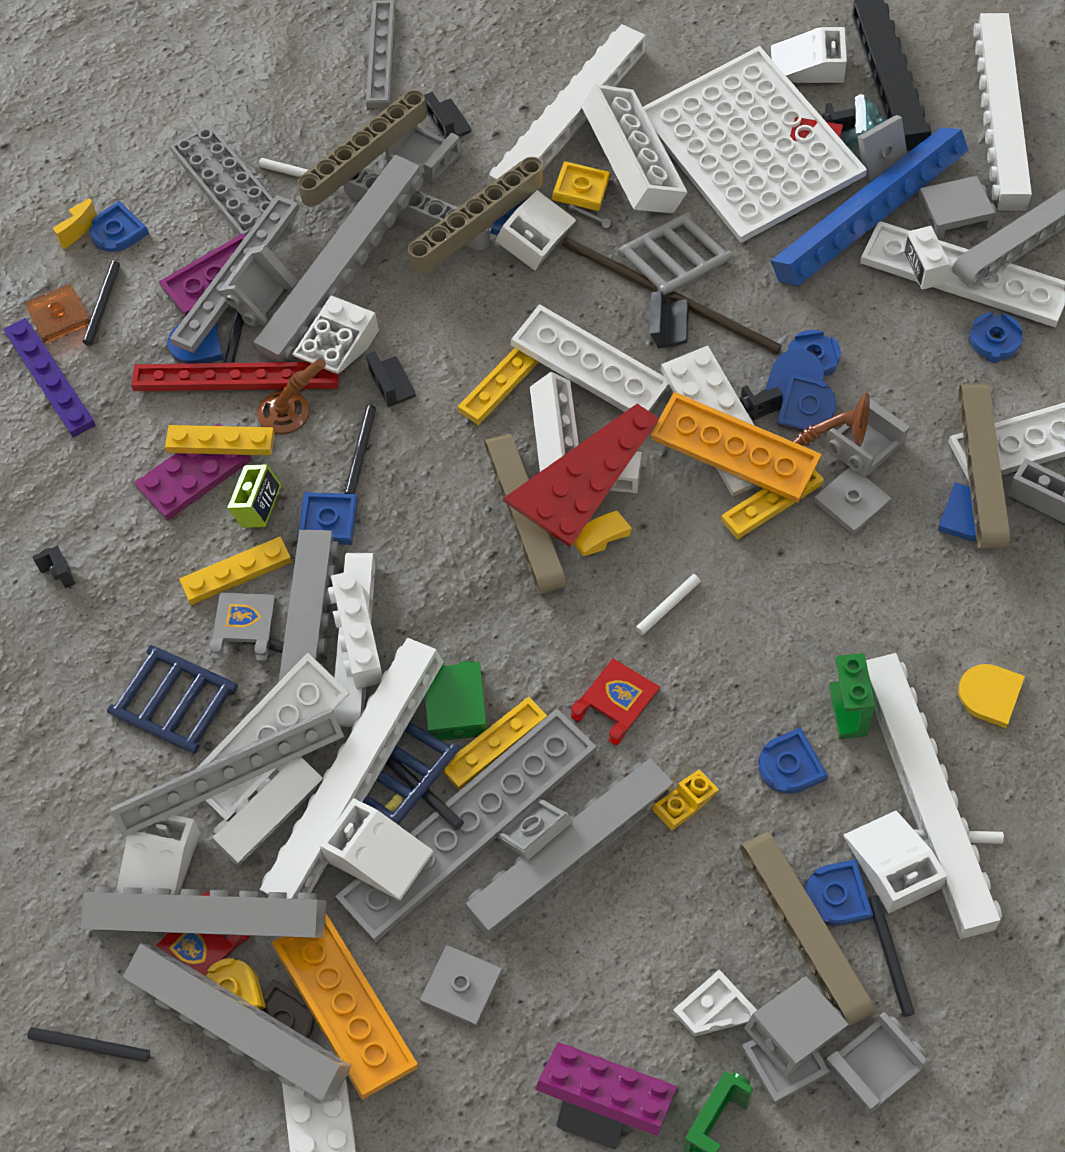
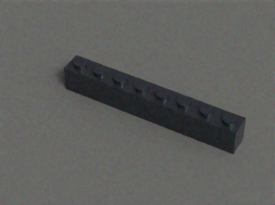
(890, 69)

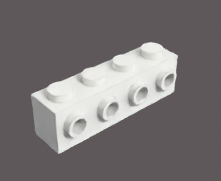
(553, 418)
(357, 629)
(267, 810)

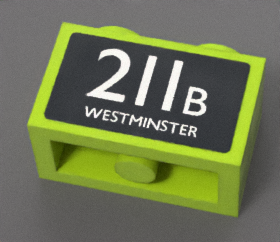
(254, 496)

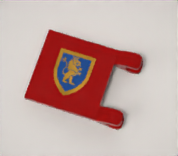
(617, 695)
(200, 949)

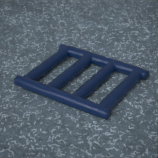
(167, 731)
(429, 774)

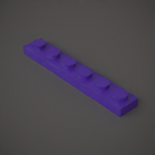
(49, 377)

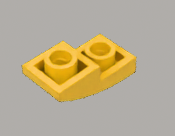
(77, 225)
(600, 532)
(686, 800)

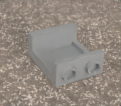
(428, 151)
(955, 205)
(257, 284)
(882, 438)
(795, 1025)
(877, 1064)

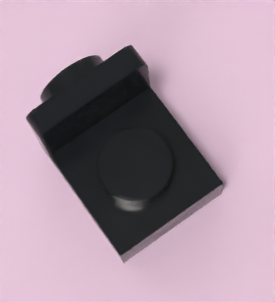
(845, 117)
(761, 404)
(53, 560)

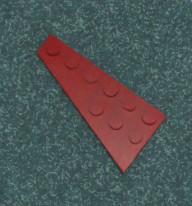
(574, 486)

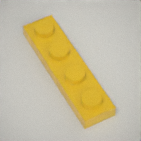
(496, 386)
(219, 440)
(761, 508)
(235, 570)
(493, 743)

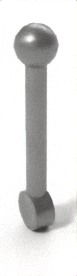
(606, 223)

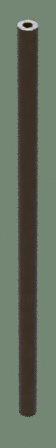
(672, 296)

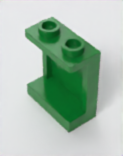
(852, 696)
(456, 702)
(729, 1088)

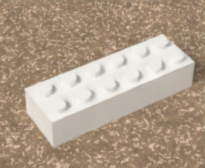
(633, 149)

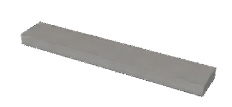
(380, 54)

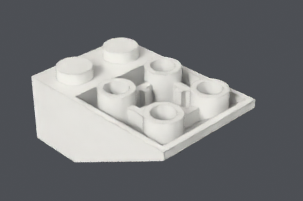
(813, 56)
(535, 229)
(338, 335)
(375, 849)
(159, 855)
(896, 861)

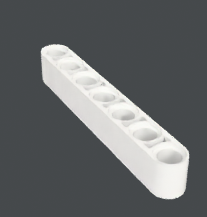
(354, 704)

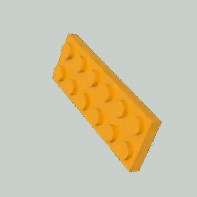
(736, 447)
(346, 1009)

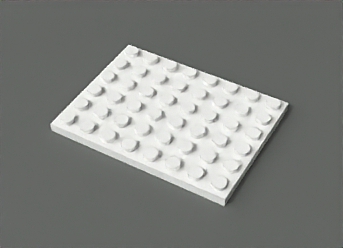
(737, 146)

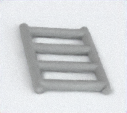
(667, 231)

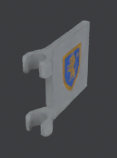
(243, 619)

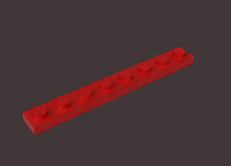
(225, 376)

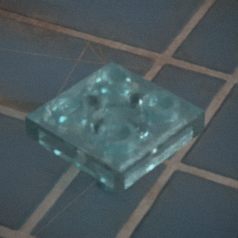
(866, 119)

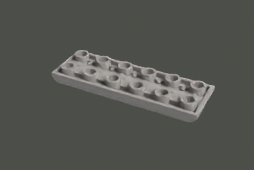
(223, 178)

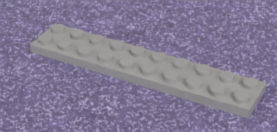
(486, 807)

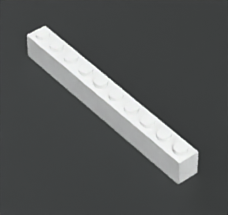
(1002, 112)
(565, 114)
(355, 768)
(931, 799)

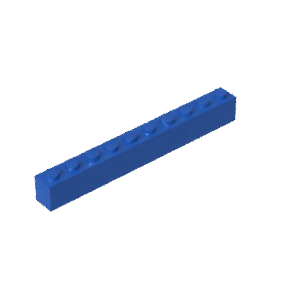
(869, 206)

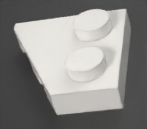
(714, 1007)

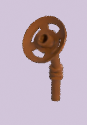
(283, 407)
(855, 418)

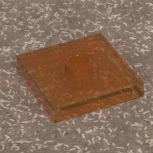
(57, 313)

